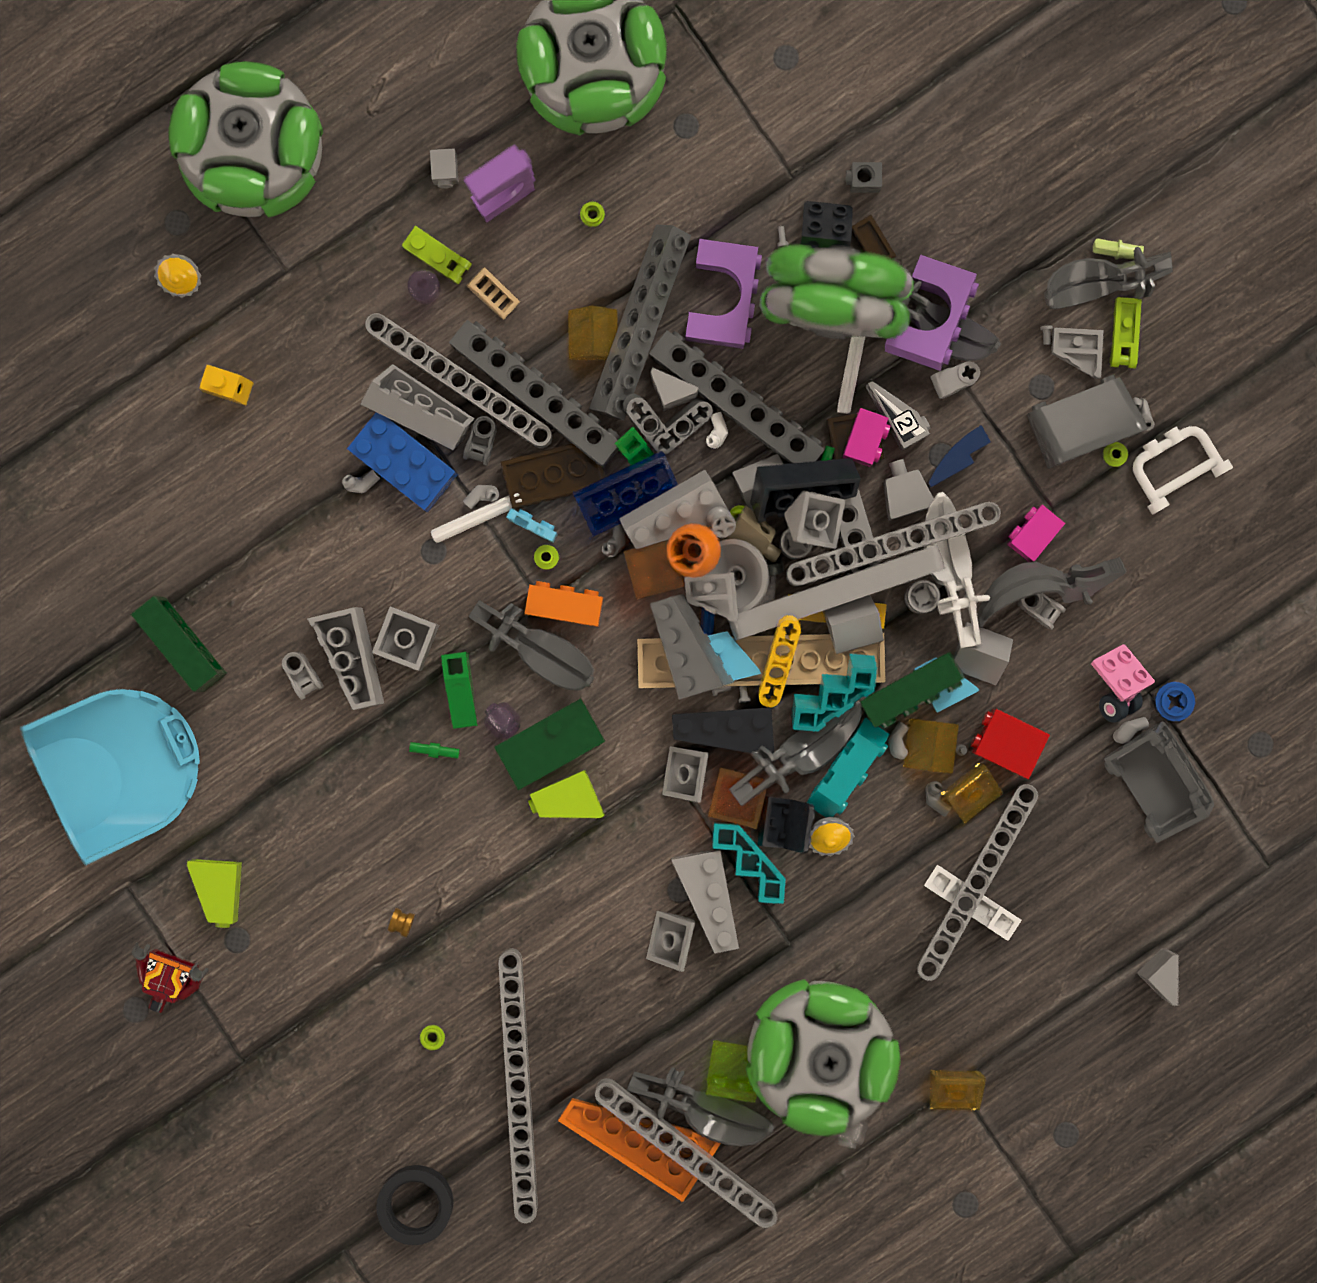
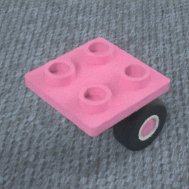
(1126, 679)

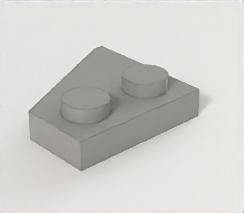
(1079, 348)
(714, 593)

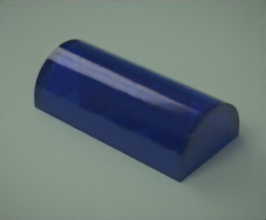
(624, 491)

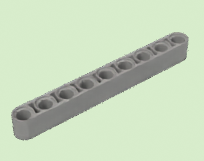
(451, 370)
(882, 552)
(838, 591)
(986, 873)
(691, 1163)

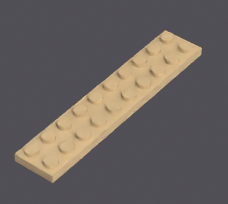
(811, 659)

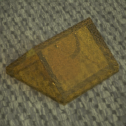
(591, 332)
(931, 745)
(972, 792)
(956, 1089)

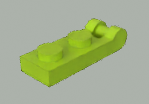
(435, 254)
(1126, 331)

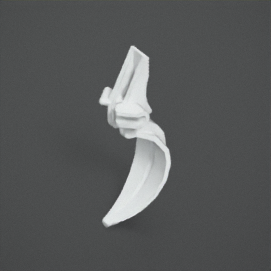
(956, 574)

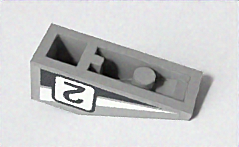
(904, 421)

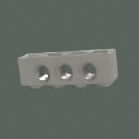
(859, 526)

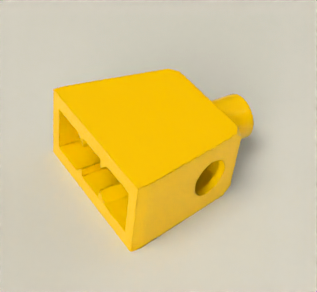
(225, 385)

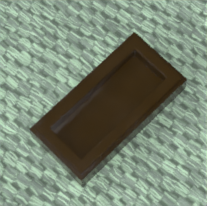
(871, 238)

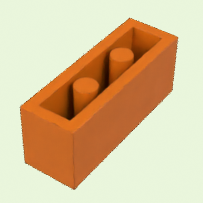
(564, 604)

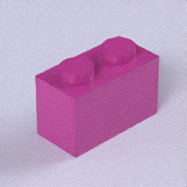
(866, 437)
(1035, 533)

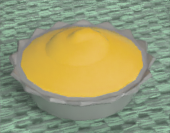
(177, 275)
(831, 836)

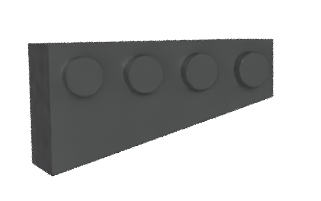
(687, 648)

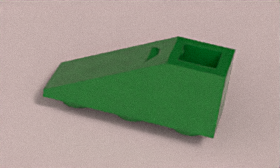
(459, 689)

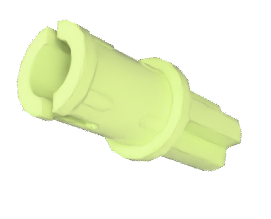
(1115, 249)

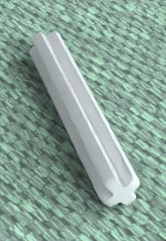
(850, 375)
(472, 519)

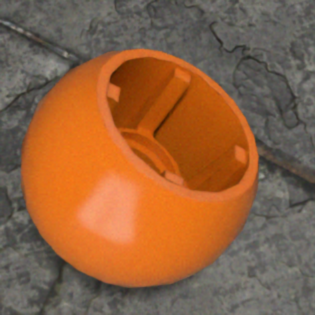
(678, 555)

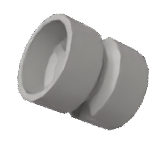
(792, 549)
(921, 596)

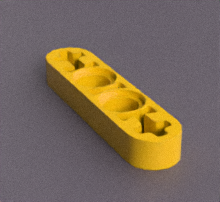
(775, 660)

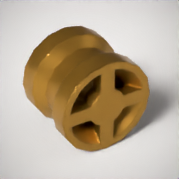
(401, 922)

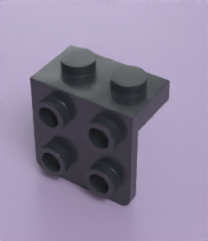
(826, 225)
(786, 824)

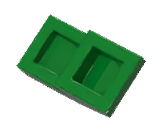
(633, 447)

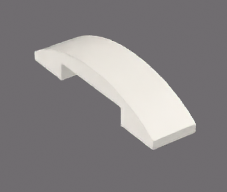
(987, 912)

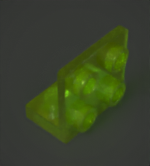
(728, 1072)

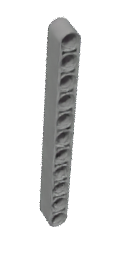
(515, 1097)

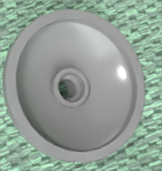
(743, 557)

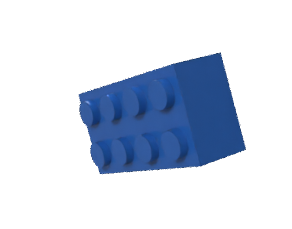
(402, 461)

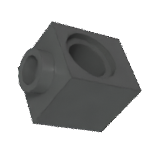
(874, 171)

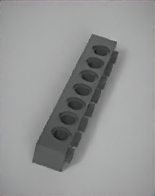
(640, 320)
(674, 342)
(464, 343)

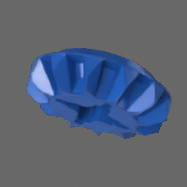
(1186, 701)

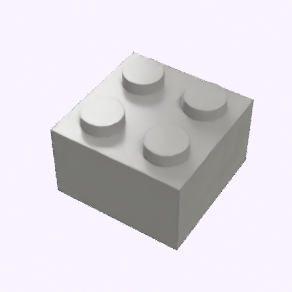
(405, 638)

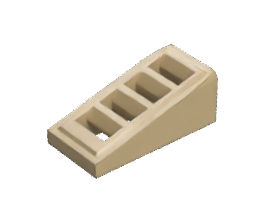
(472, 285)

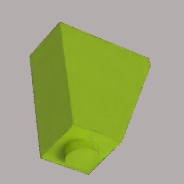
(567, 799)
(217, 889)

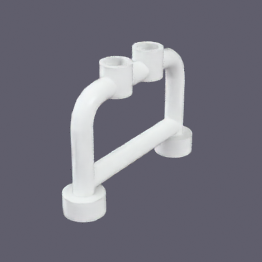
(1174, 436)

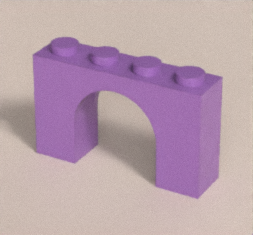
(501, 183)
(739, 263)
(956, 288)

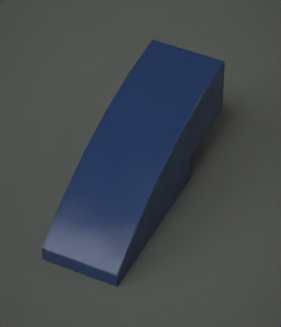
(958, 456)

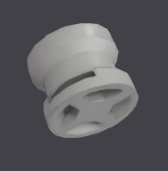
(727, 524)

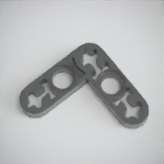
(661, 430)

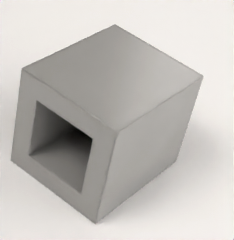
(444, 167)

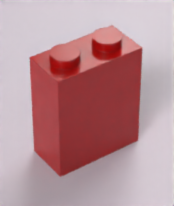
(1009, 743)

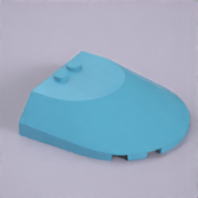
(114, 768)

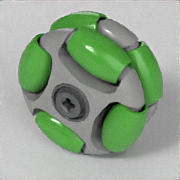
(592, 63)
(246, 140)
(837, 292)
(812, 1067)

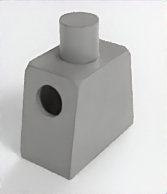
(905, 491)

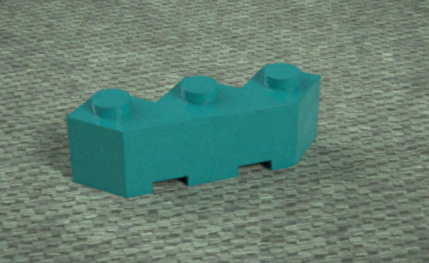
(835, 694)
(848, 769)
(750, 861)

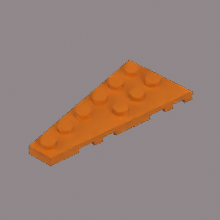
(632, 1149)

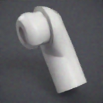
(719, 432)

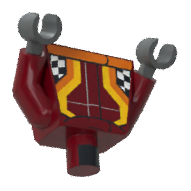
(166, 976)

